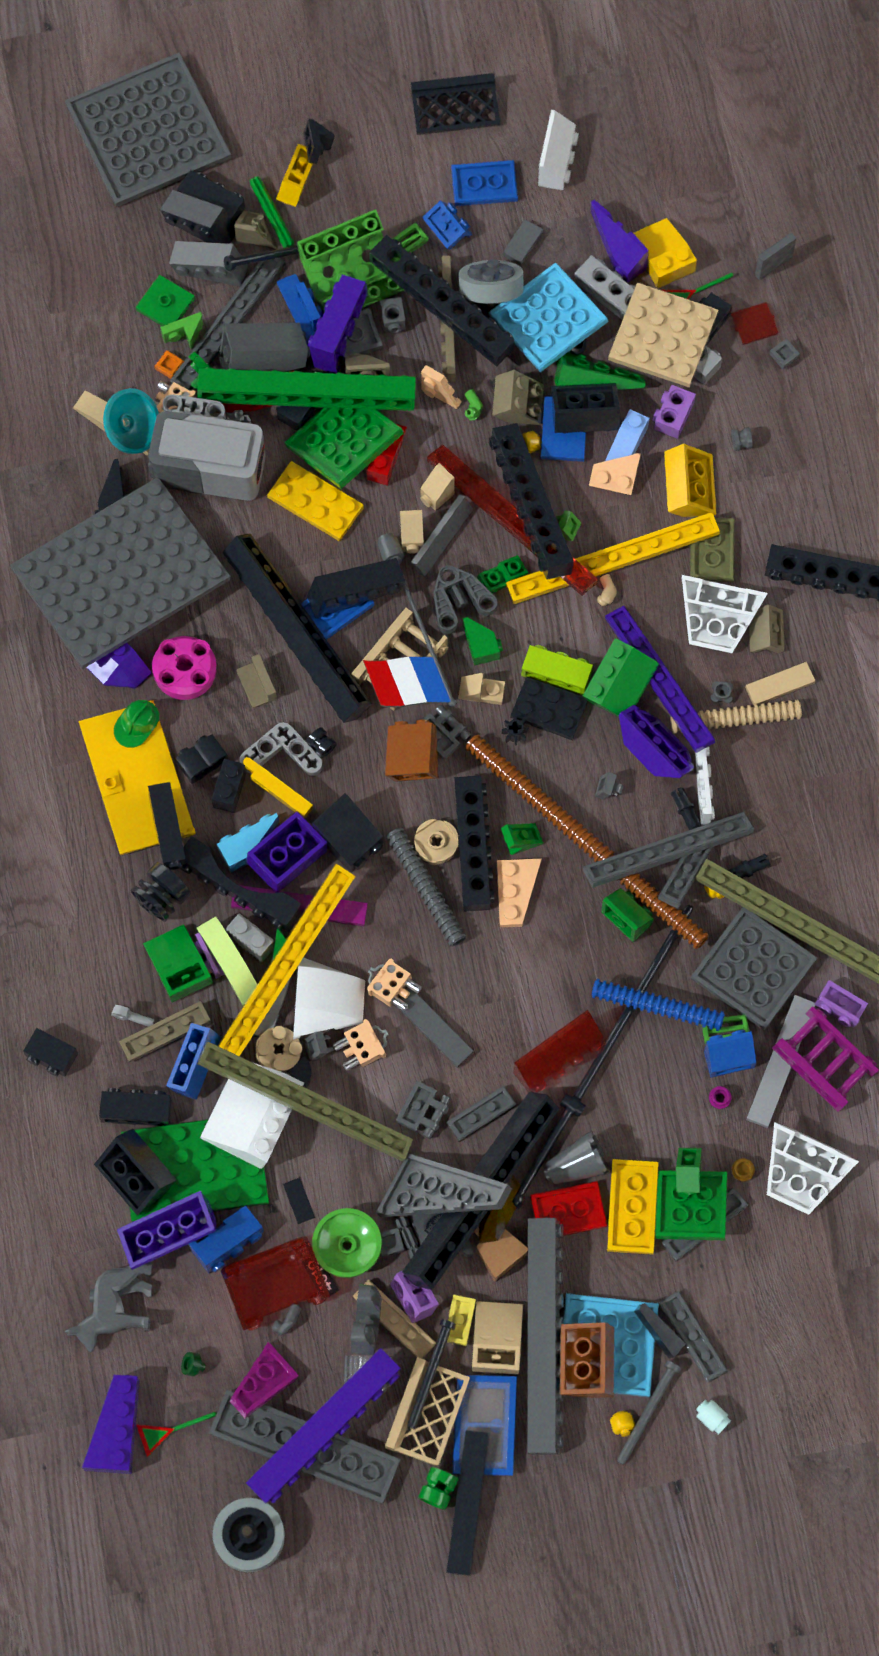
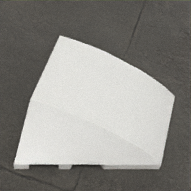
(718, 612)
(326, 999)
(804, 1169)

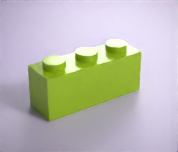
(557, 669)

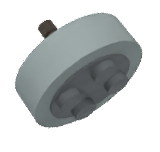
(491, 282)

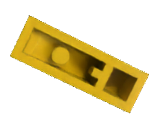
(295, 177)

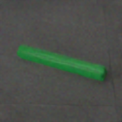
(271, 212)

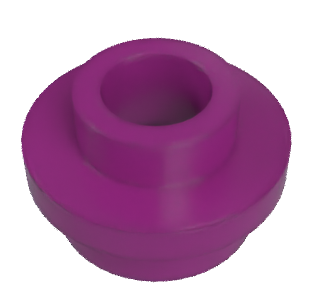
(720, 1090)

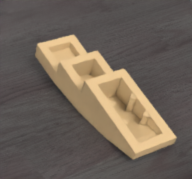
(93, 409)

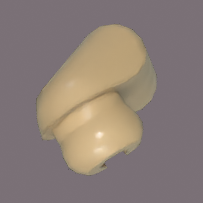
(609, 591)

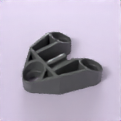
(473, 587)
(367, 1320)

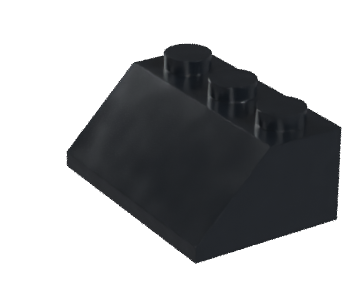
(585, 408)
(134, 1171)

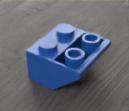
(730, 1053)

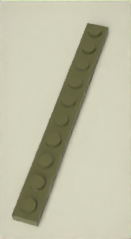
(789, 919)
(305, 1101)

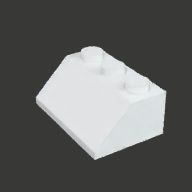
(557, 152)

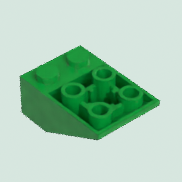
(178, 963)

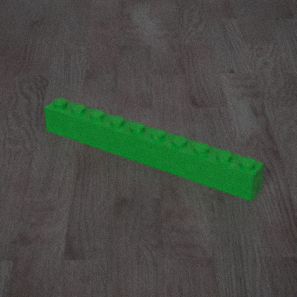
(307, 389)

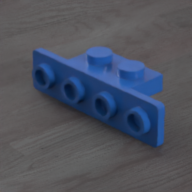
(300, 303)

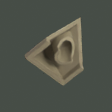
(253, 229)

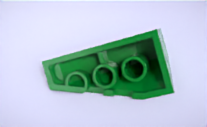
(578, 371)

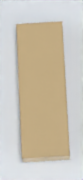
(780, 684)

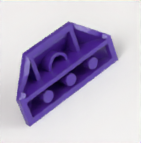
(120, 668)
(654, 744)

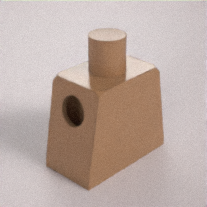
(502, 1254)

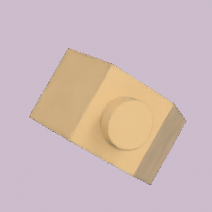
(437, 487)
(411, 530)

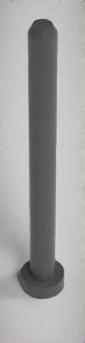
(648, 1411)

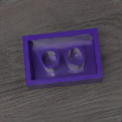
(286, 852)

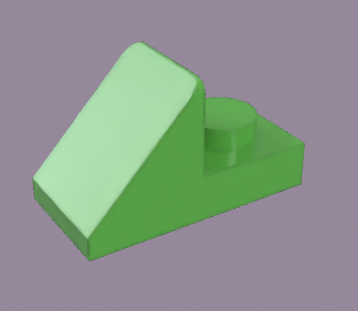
(188, 327)

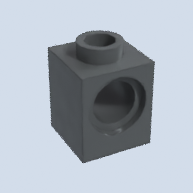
(392, 307)

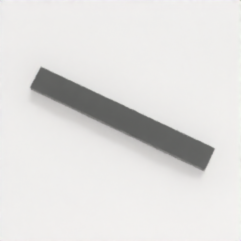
(233, 313)
(668, 849)

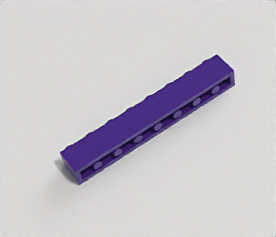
(323, 1426)

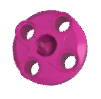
(184, 667)

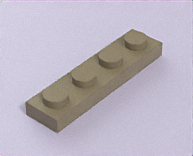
(164, 1032)

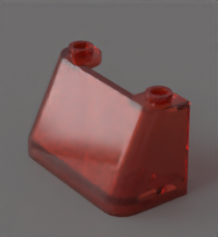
(274, 1281)

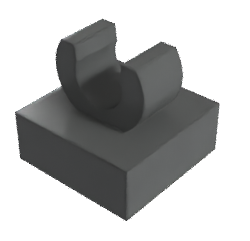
(608, 786)
(317, 1046)

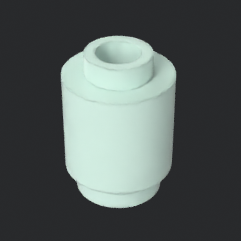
(713, 1416)

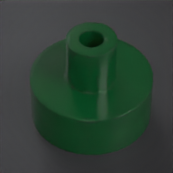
(192, 1364)

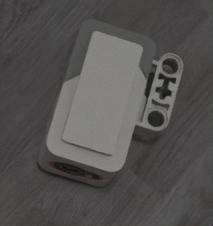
(206, 451)

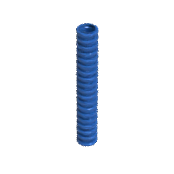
(657, 1004)

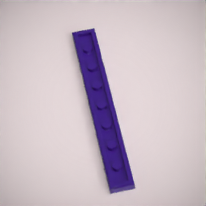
(663, 682)

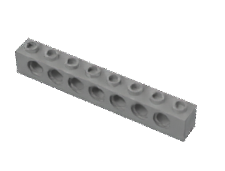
(618, 304)

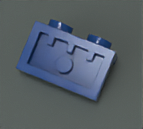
(447, 224)

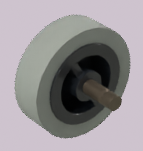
(248, 1535)

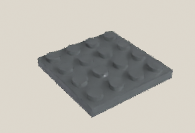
(753, 968)

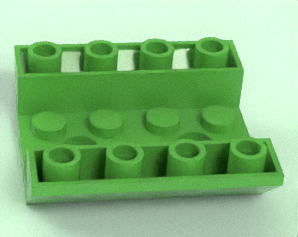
(343, 250)

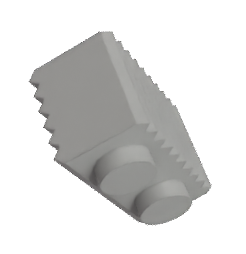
(250, 938)

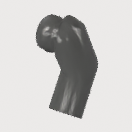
(289, 1321)

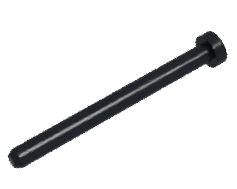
(230, 262)
(447, 1326)

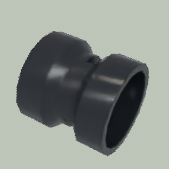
(321, 742)

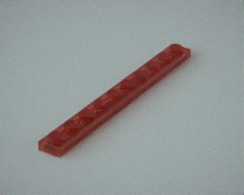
(501, 510)

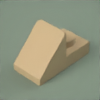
(481, 690)

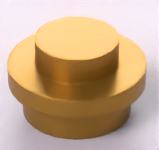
(743, 1169)

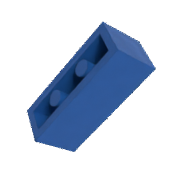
(187, 1075)

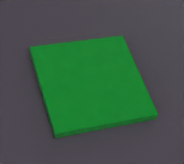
(343, 441)

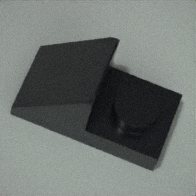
(316, 140)

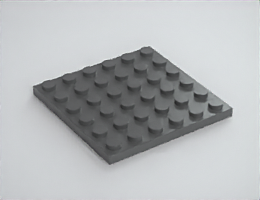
(147, 129)

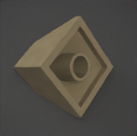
(366, 365)

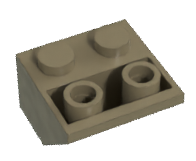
(518, 398)

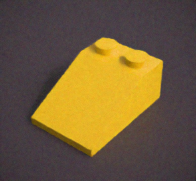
(668, 253)

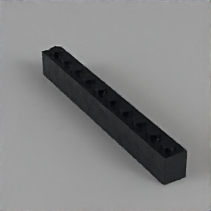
(297, 628)
(497, 1164)

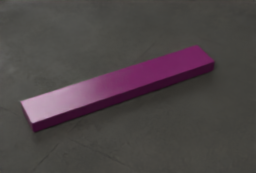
(345, 912)

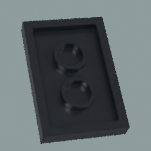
(549, 708)

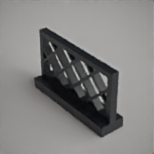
(456, 86)

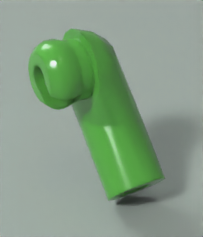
(475, 405)

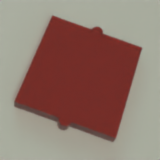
(754, 323)

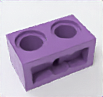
(677, 412)
(415, 1300)

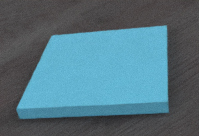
(549, 317)
(632, 1340)

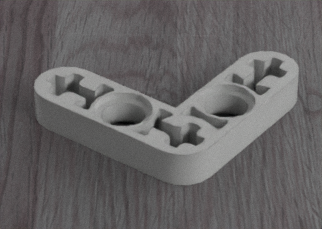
(280, 743)

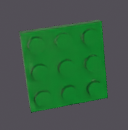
(694, 1215)

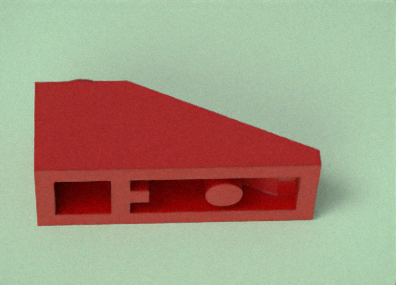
(382, 467)

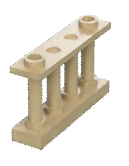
(391, 639)

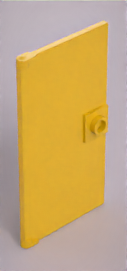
(124, 781)

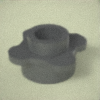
(727, 687)

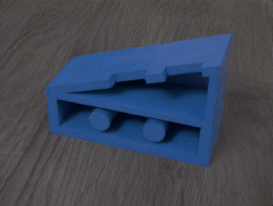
(227, 1240)

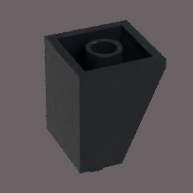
(348, 833)

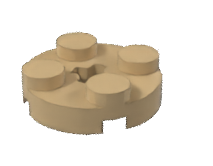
(438, 829)
(279, 1036)

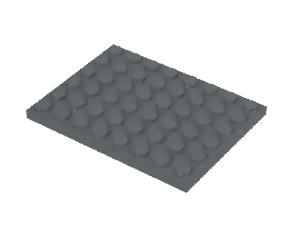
(120, 572)

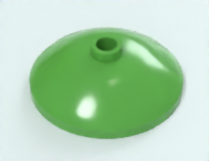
(342, 1227)

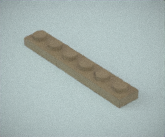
(447, 347)

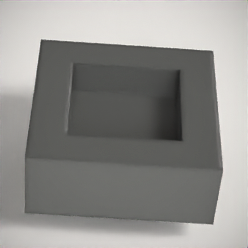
(784, 354)
(391, 1243)

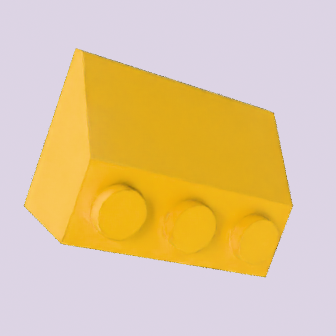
(689, 481)

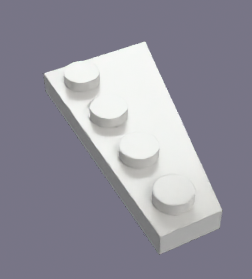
(705, 791)

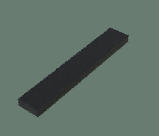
(468, 1503)

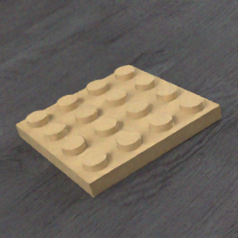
(663, 335)

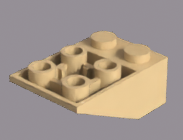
(497, 1337)

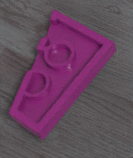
(264, 1381)

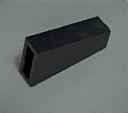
(166, 825)

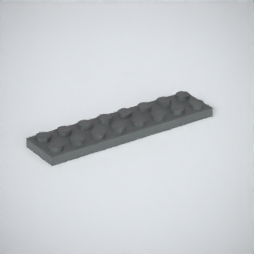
(343, 1464)

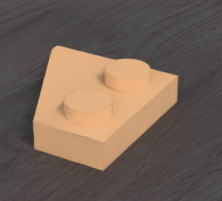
(436, 385)
(616, 474)

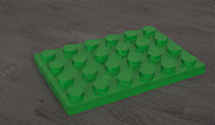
(204, 1168)

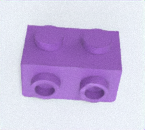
(841, 1004)

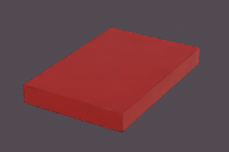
(576, 1207)

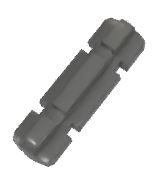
(407, 1235)

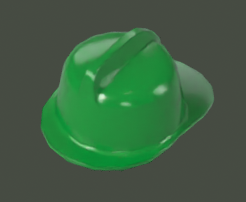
(136, 723)

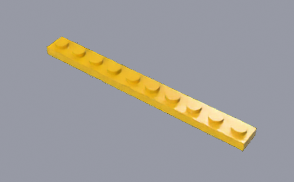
(620, 555)
(287, 960)

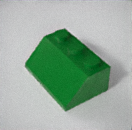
(620, 678)

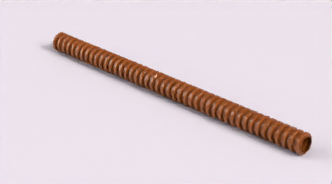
(582, 838)

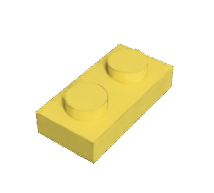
(461, 1314)

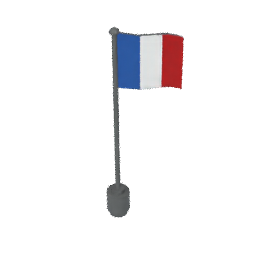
(407, 679)

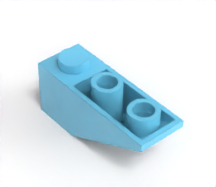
(235, 847)

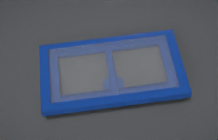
(491, 1409)

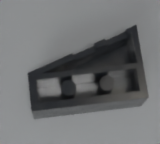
(198, 218)

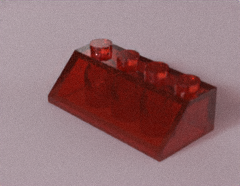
(558, 1053)

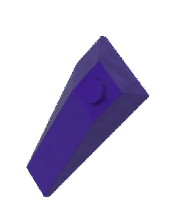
(624, 250)

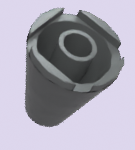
(578, 1161)

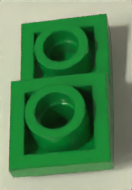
(507, 570)

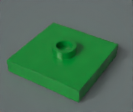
(165, 302)

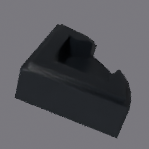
(302, 1071)

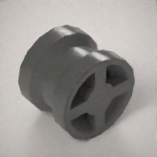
(741, 438)

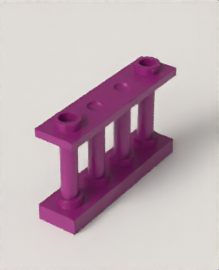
(804, 1064)

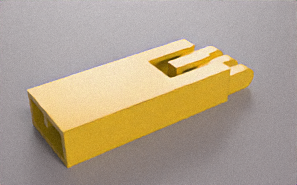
(278, 788)

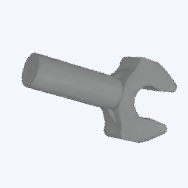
(125, 1013)

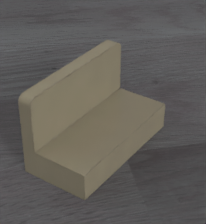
(767, 630)
(257, 682)

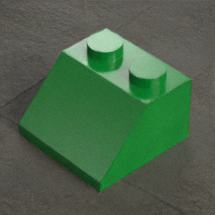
(626, 914)

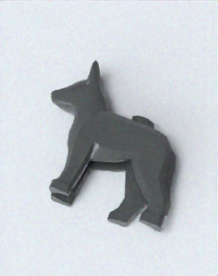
(108, 1307)

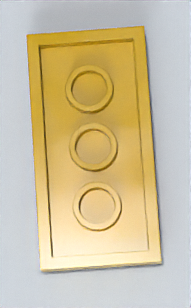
(315, 501)
(632, 1206)

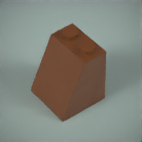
(412, 751)

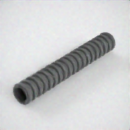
(426, 887)

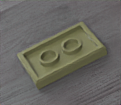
(714, 557)

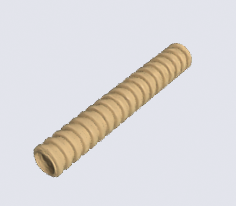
(748, 715)

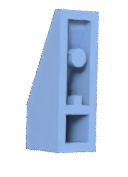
(629, 435)

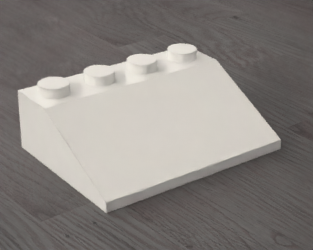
(247, 1122)

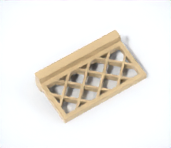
(405, 1409)

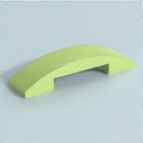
(228, 958)

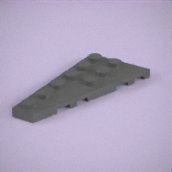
(436, 1188)

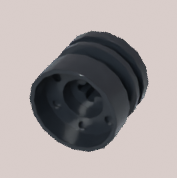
(164, 887)

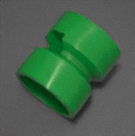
(433, 1495)

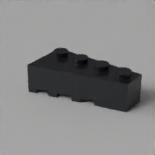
(354, 586)

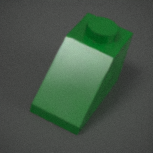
(481, 642)
(688, 1170)

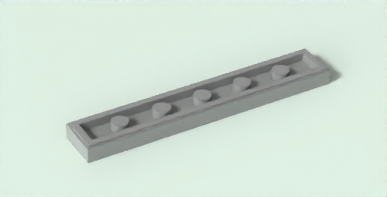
(777, 1069)

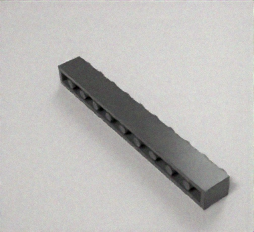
(544, 1336)

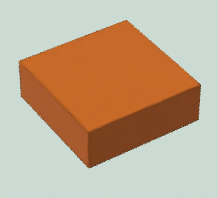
(168, 364)

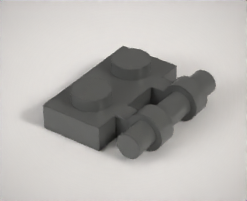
(447, 740)
(416, 1107)

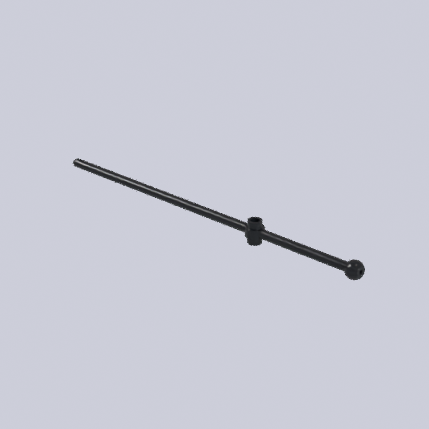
(573, 1103)

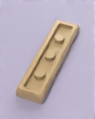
(402, 1328)

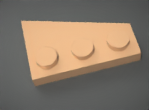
(515, 888)

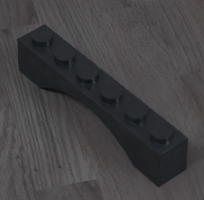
(277, 907)

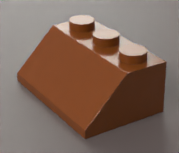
(587, 1360)

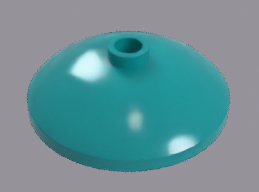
(139, 416)

